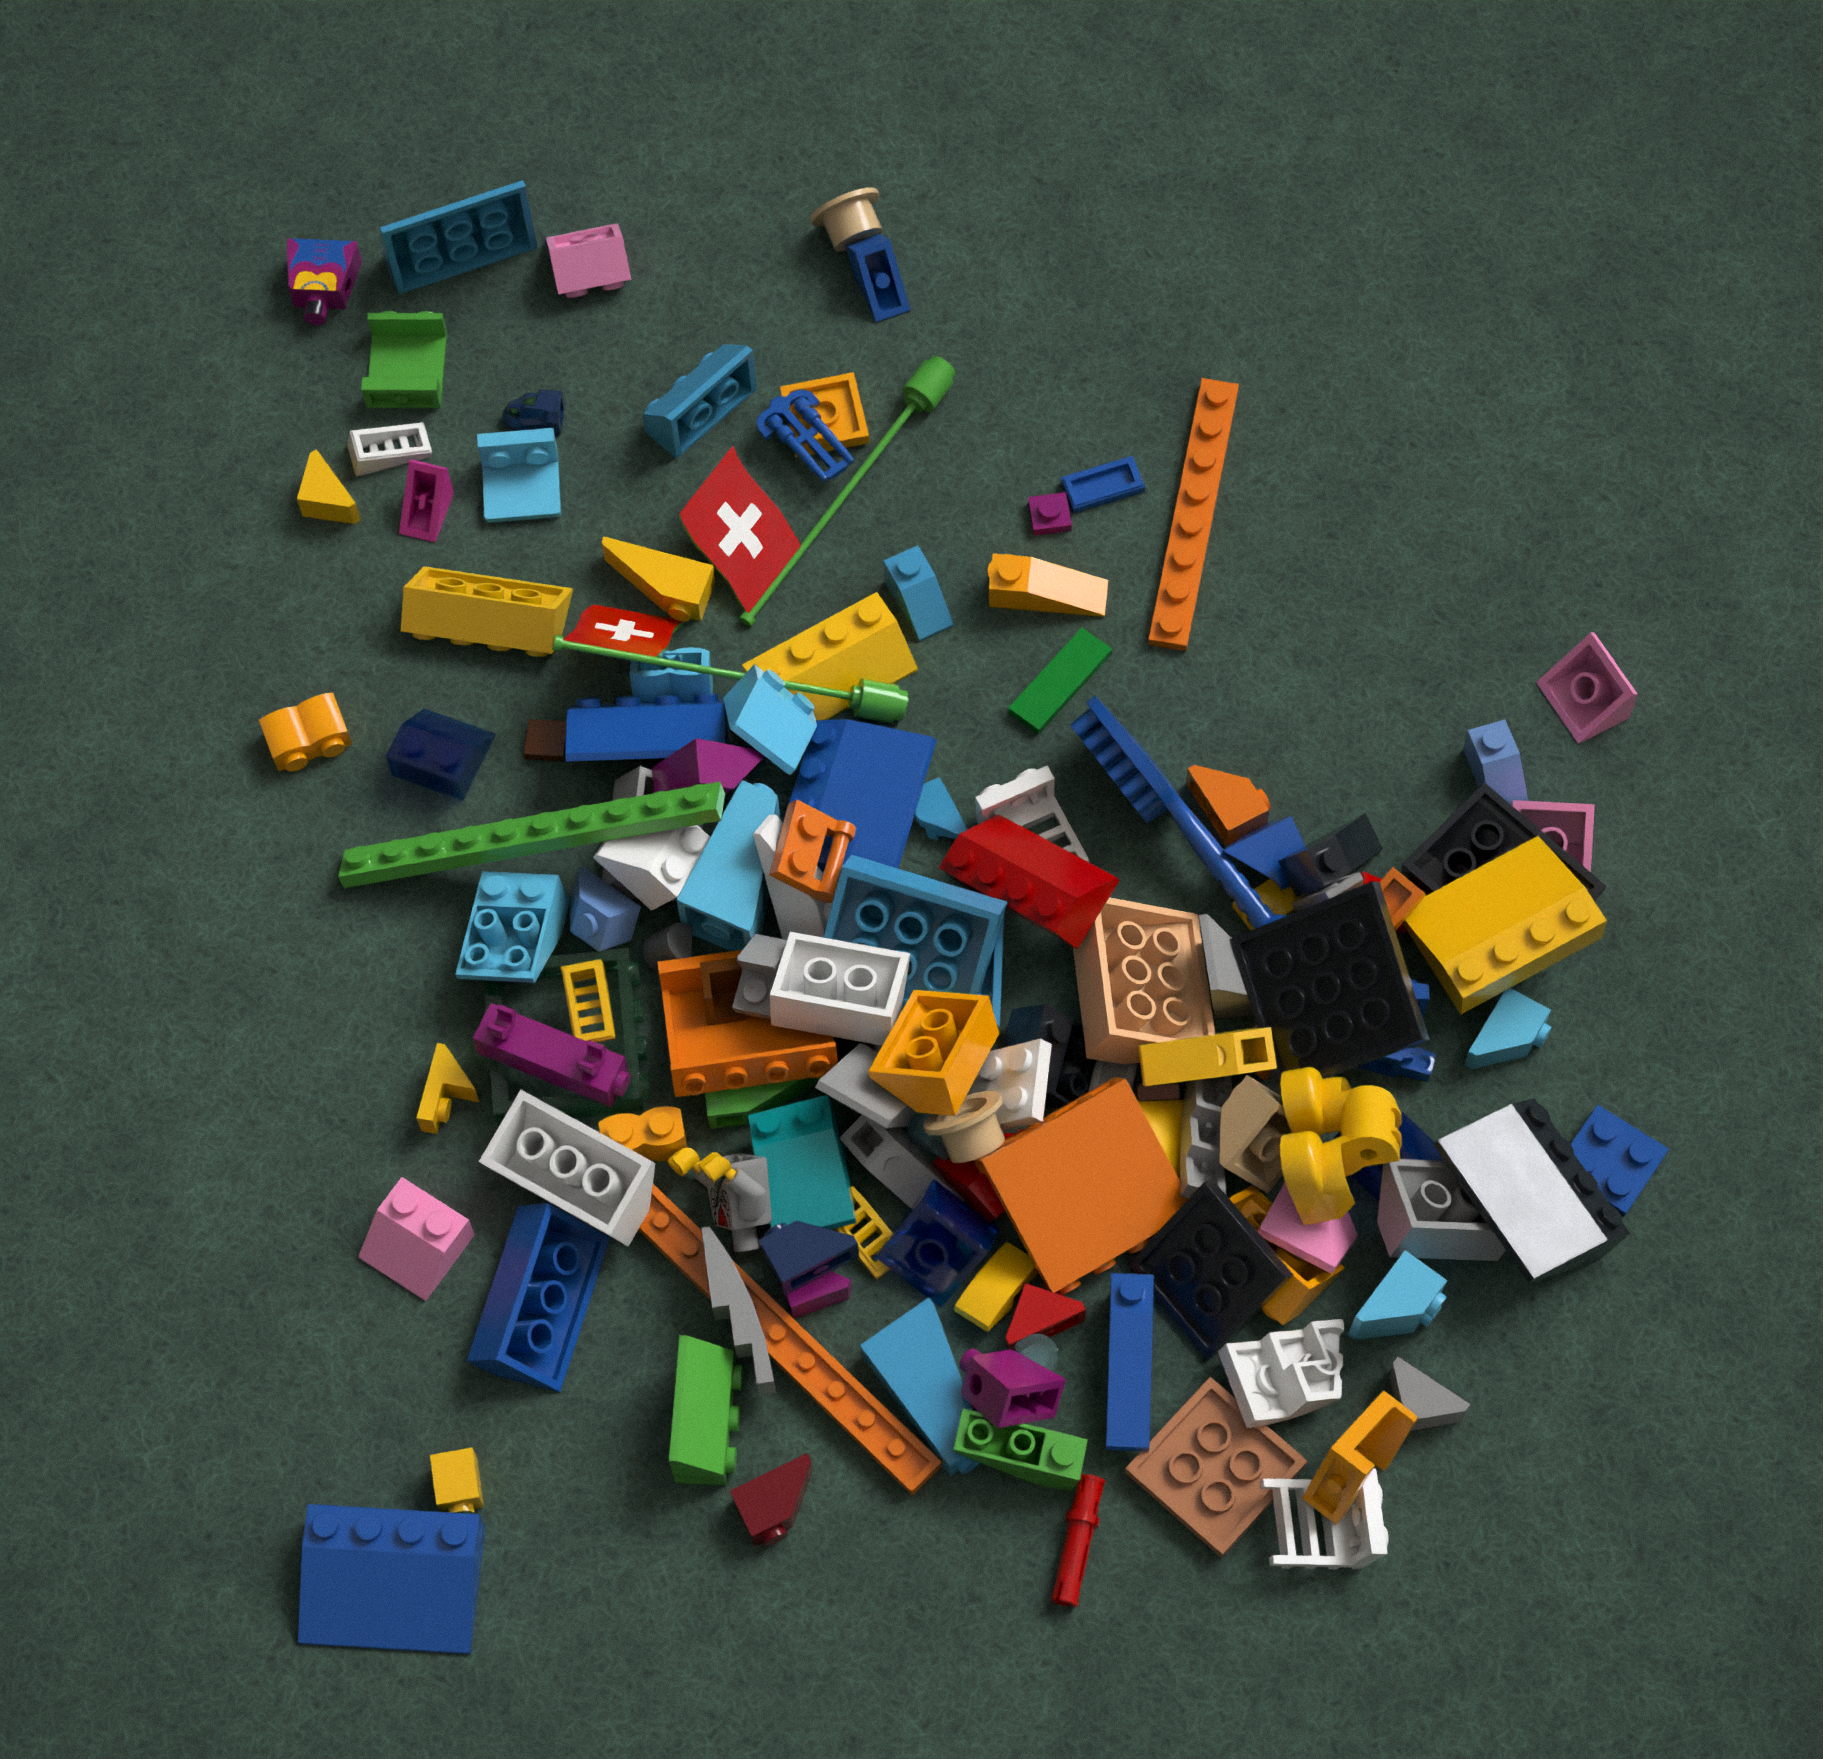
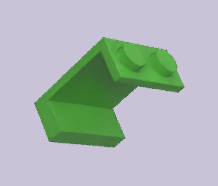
(405, 360)

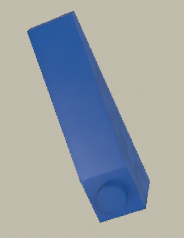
(1129, 1362)

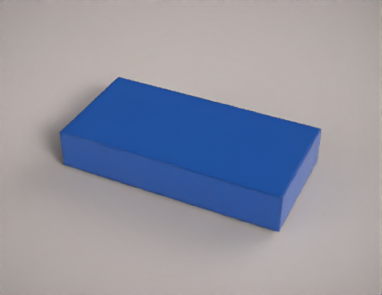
(1102, 484)

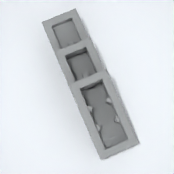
(1202, 1133)
(733, 1301)

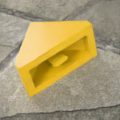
(324, 495)

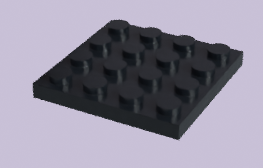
(1331, 984)

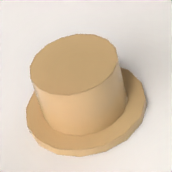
(849, 217)
(973, 1129)

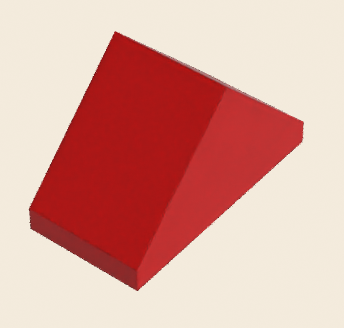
(1043, 1314)

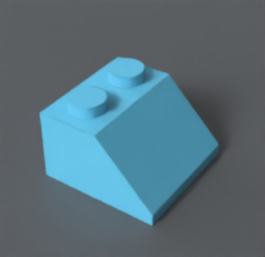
(770, 717)
(1401, 1301)

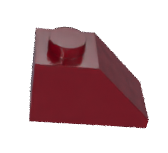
(773, 1500)

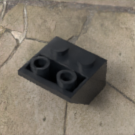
(1068, 1067)

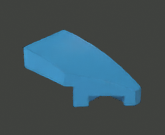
(938, 812)

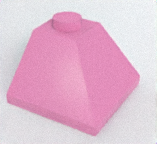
(1317, 1243)

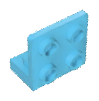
(520, 475)

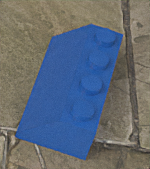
(642, 728)
(539, 1297)

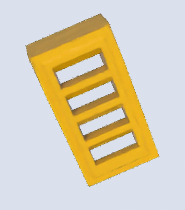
(582, 972)
(875, 1224)

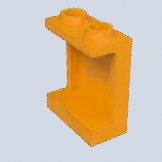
(1345, 1468)

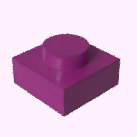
(1049, 513)

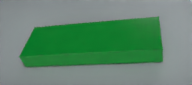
(1060, 681)

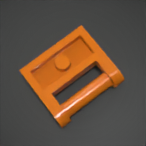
(801, 846)

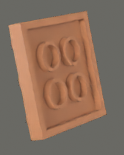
(1211, 1467)

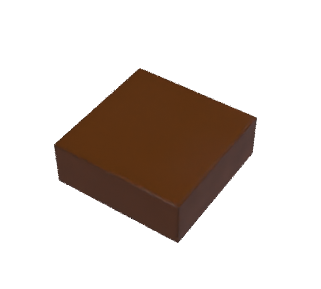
(545, 740)
(1156, 1092)

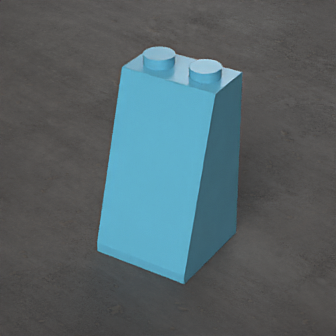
(727, 887)

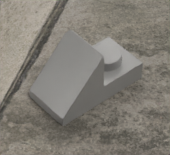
(759, 965)

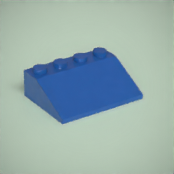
(867, 779)
(390, 1578)

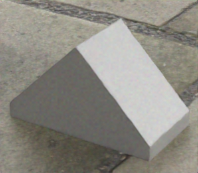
(1425, 1397)

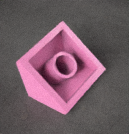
(1588, 690)

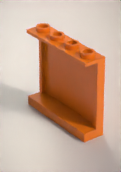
(732, 1053)
(1085, 1184)

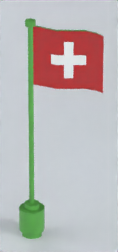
(747, 532)
(647, 637)

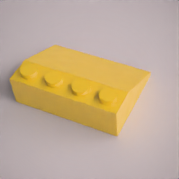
(1504, 923)

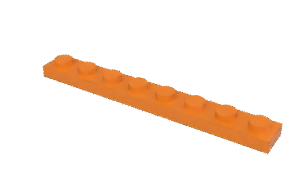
(1193, 515)

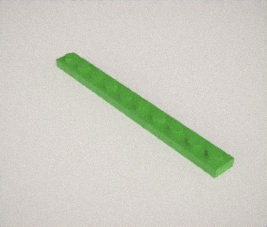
(533, 834)

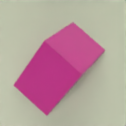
(425, 500)

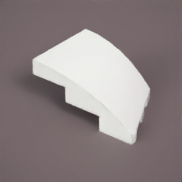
(1285, 1372)

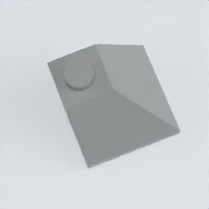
(1224, 975)

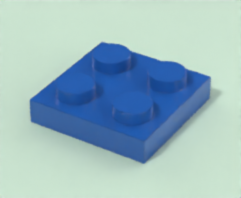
(1617, 1157)

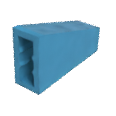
(922, 1379)

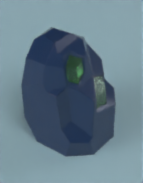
(536, 411)

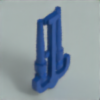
(802, 400)

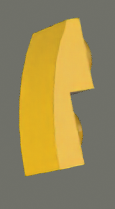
(995, 1286)

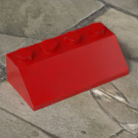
(1033, 877)

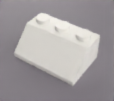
(838, 988)

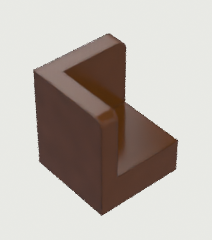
(720, 986)

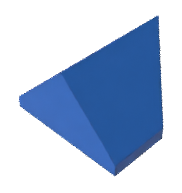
(1267, 846)

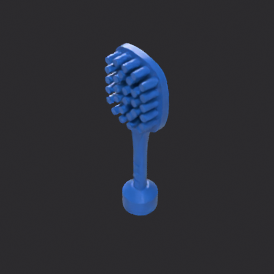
(1153, 794)

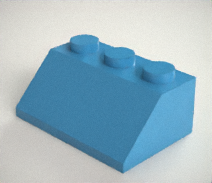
(701, 398)

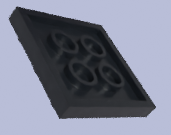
(1211, 1268)

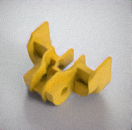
(1318, 1170)

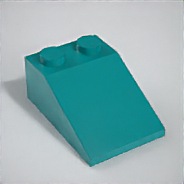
(804, 1163)

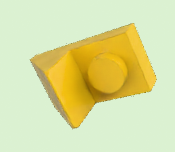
(443, 1081)

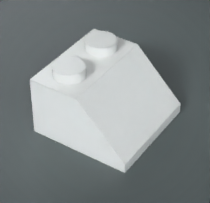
(654, 863)

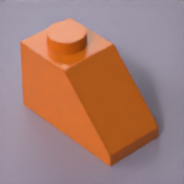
(1228, 802)

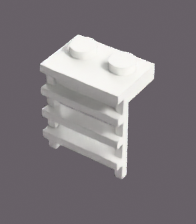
(1027, 803)
(1351, 1543)

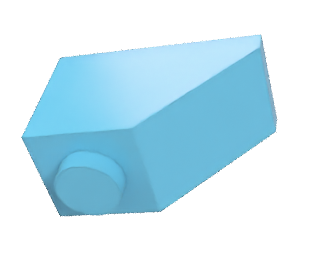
(1510, 1031)

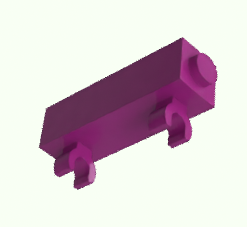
(552, 1055)

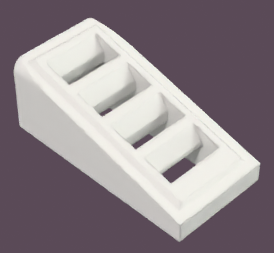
(379, 460)

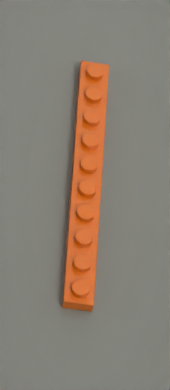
(800, 1355)

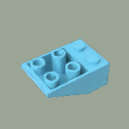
(513, 926)

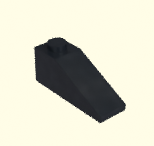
(1331, 856)

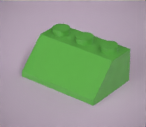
(704, 1413)

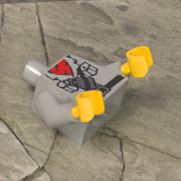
(735, 1190)

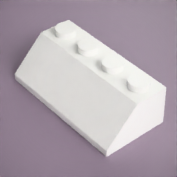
(572, 1167)

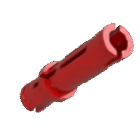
(1081, 1524)

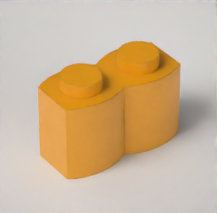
(305, 732)
(652, 1134)

